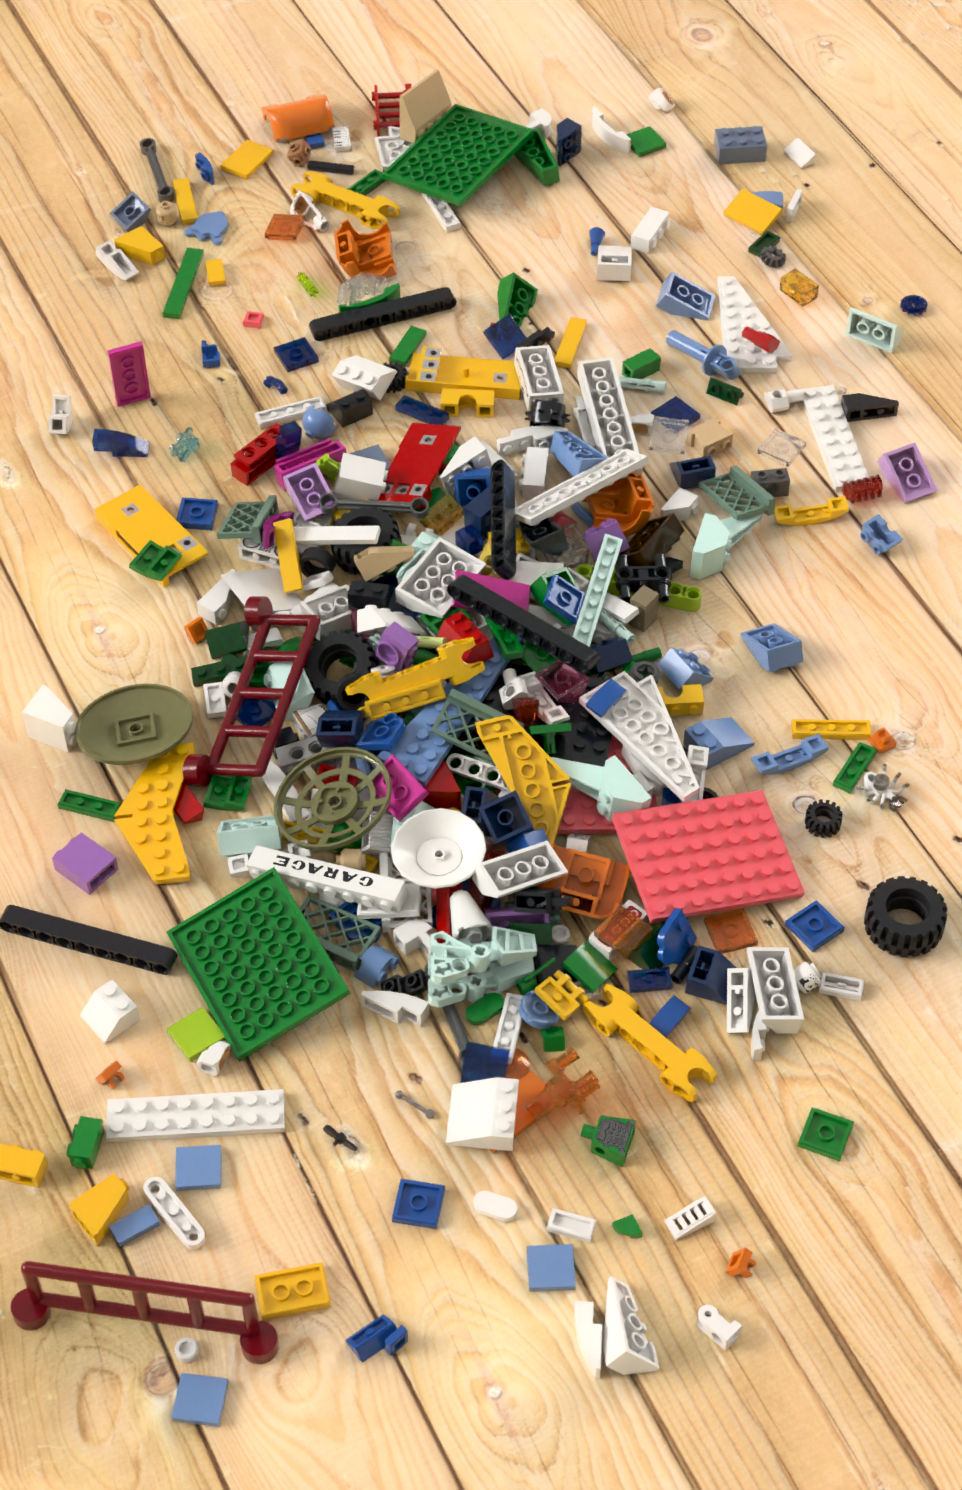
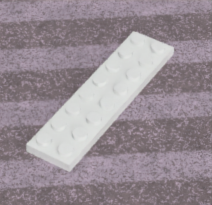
(833, 435)
(580, 486)
(195, 1115)

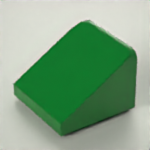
(553, 1039)

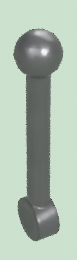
(429, 1113)

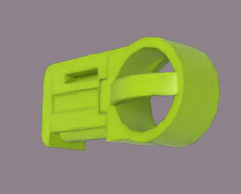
(328, 466)

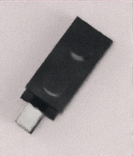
(537, 338)

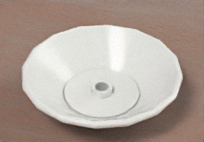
(438, 834)

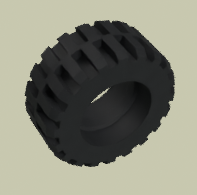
(364, 516)
(328, 651)
(900, 937)

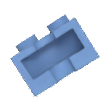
(878, 535)
(375, 964)

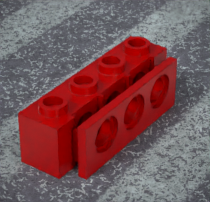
(256, 456)

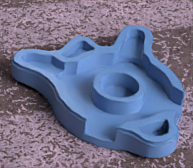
(209, 226)

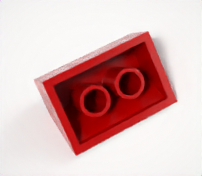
(460, 627)

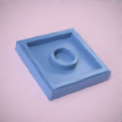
(198, 1167)
(551, 1267)
(200, 1399)

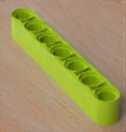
(681, 596)

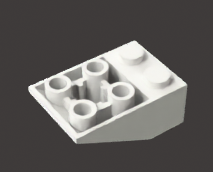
(614, 263)
(468, 457)

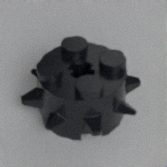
(547, 413)

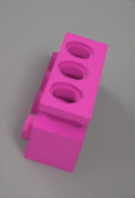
(306, 457)

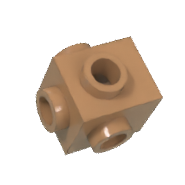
(299, 152)

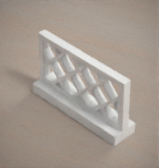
(387, 870)

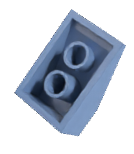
(684, 298)
(773, 647)
(721, 736)

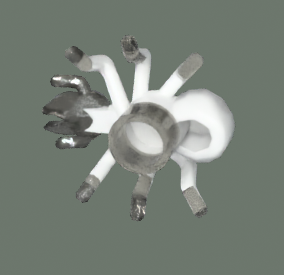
(879, 785)

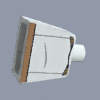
(306, 720)

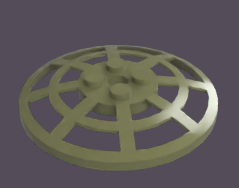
(329, 794)

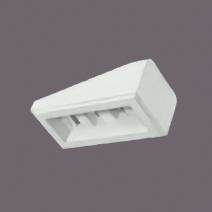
(695, 1207)

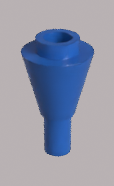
(596, 237)

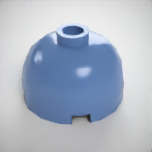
(318, 424)

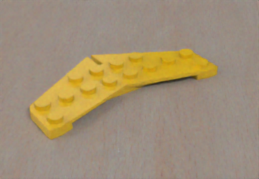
(527, 771)
(149, 820)

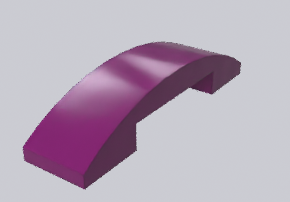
(269, 529)

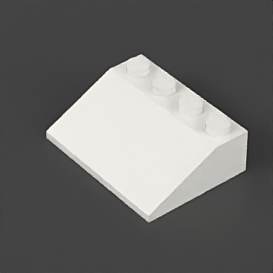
(426, 584)

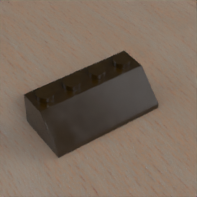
(653, 539)

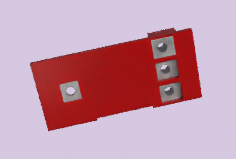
(418, 462)

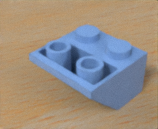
(684, 668)

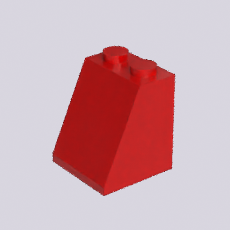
(443, 790)

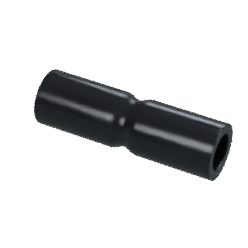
(684, 966)

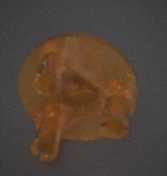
(560, 1089)

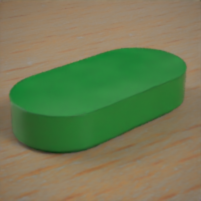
(484, 1008)

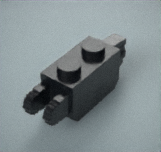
(539, 900)

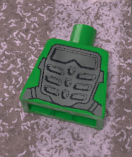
(610, 1138)

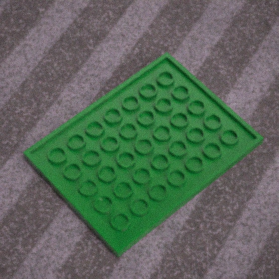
(457, 154)
(257, 963)

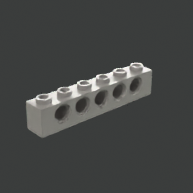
(294, 753)

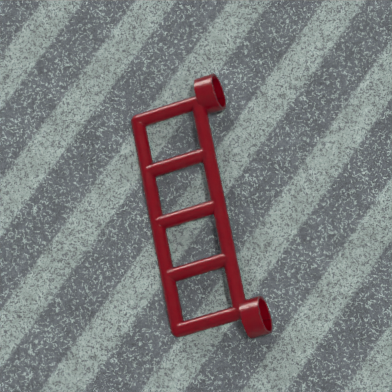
(258, 613)
(33, 1307)

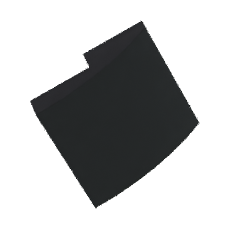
(546, 953)

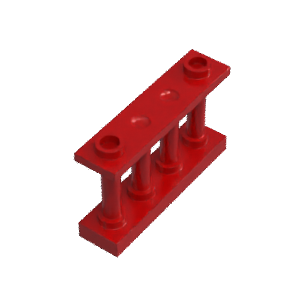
(386, 105)

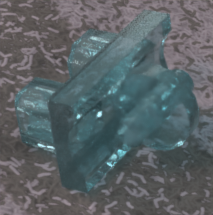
(185, 445)

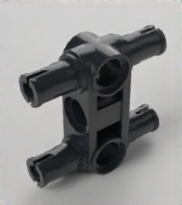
(632, 578)

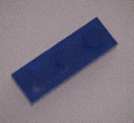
(421, 411)

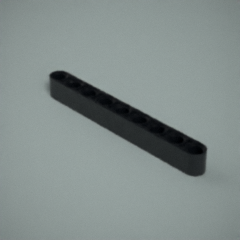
(382, 314)
(503, 520)
(523, 624)
(88, 939)

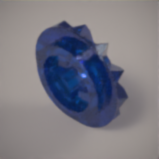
(919, 302)

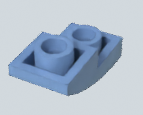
(771, 196)

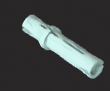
(656, 385)
(616, 628)

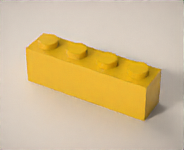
(22, 1165)

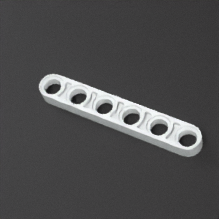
(481, 776)

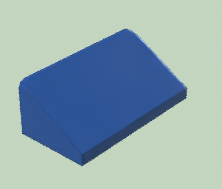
(371, 1338)

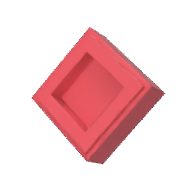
(253, 319)

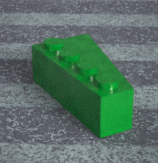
(539, 159)

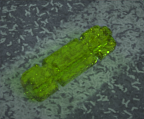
(307, 284)

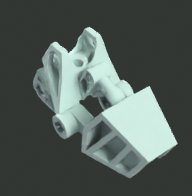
(505, 956)

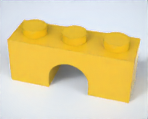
(480, 400)
(688, 703)

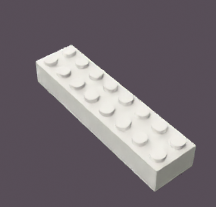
(606, 407)

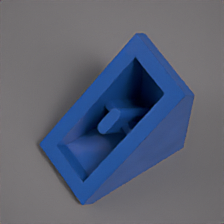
(527, 839)

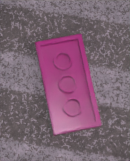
(129, 373)
(513, 591)

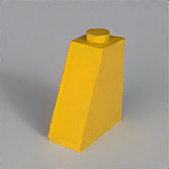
(141, 246)
(100, 1207)

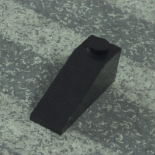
(866, 407)

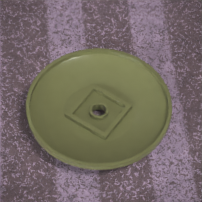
(155, 710)

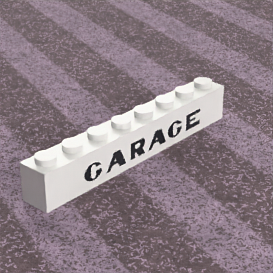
(330, 879)

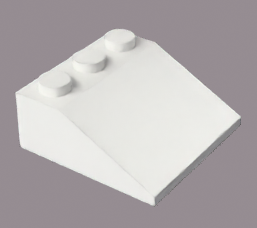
(483, 1114)

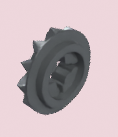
(766, 257)
(639, 669)

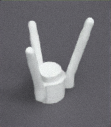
(319, 220)

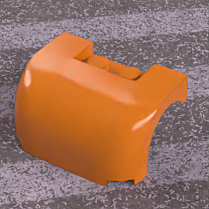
(299, 117)
(365, 252)
(626, 501)
(593, 882)

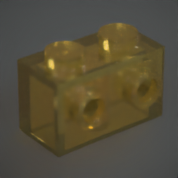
(799, 287)
(443, 514)

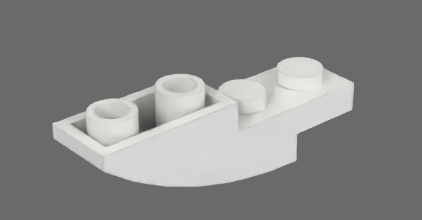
(527, 437)

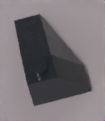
(545, 537)

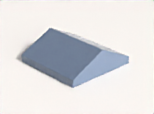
(131, 212)

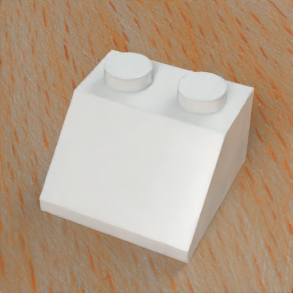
(110, 1012)

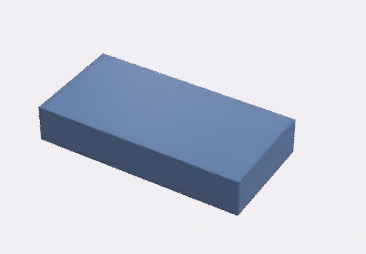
(134, 1225)

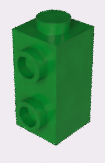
(641, 365)
(86, 1142)

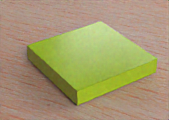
(195, 1033)

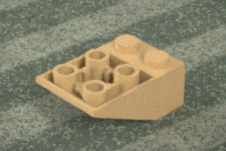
(377, 560)

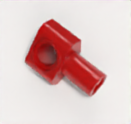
(761, 339)

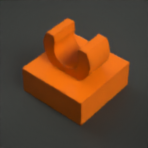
(196, 629)
(882, 741)
(109, 1073)
(739, 1262)

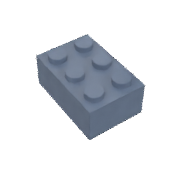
(740, 145)

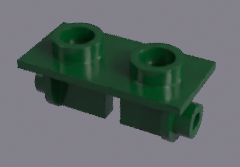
(724, 391)

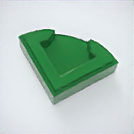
(627, 1226)

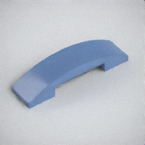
(791, 758)

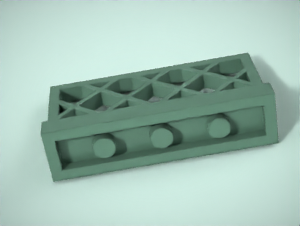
(747, 488)
(247, 519)
(470, 707)
(338, 952)

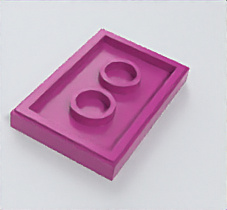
(405, 788)

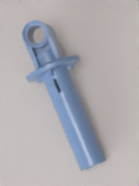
(713, 359)

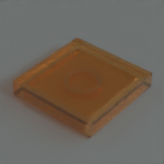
(284, 227)
(623, 931)
(730, 931)

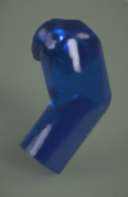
(270, 380)

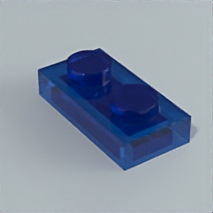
(649, 980)

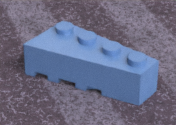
(574, 452)

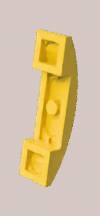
(813, 514)

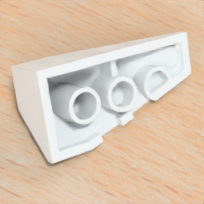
(624, 1337)

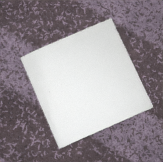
(261, 583)

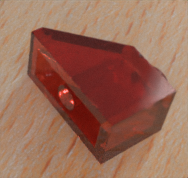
(525, 710)

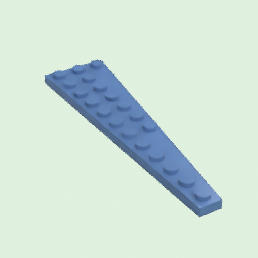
(423, 751)

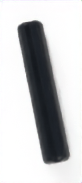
(330, 167)

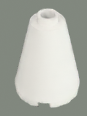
(468, 919)

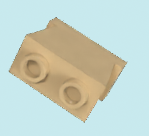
(709, 438)

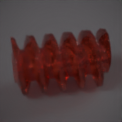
(862, 488)

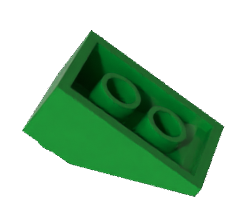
(541, 585)

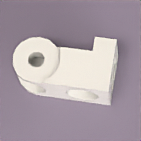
(717, 1327)

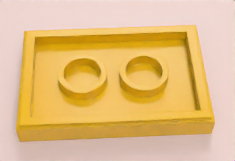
(247, 159)
(752, 211)
(292, 1291)

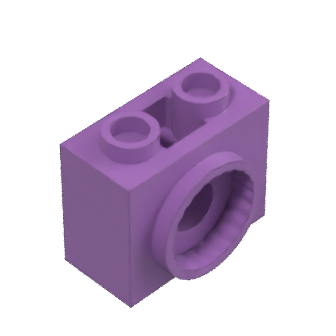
(594, 536)
(397, 647)

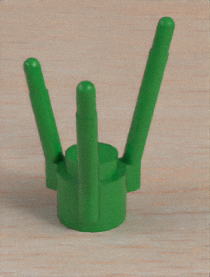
(528, 982)

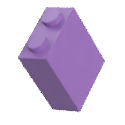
(85, 863)

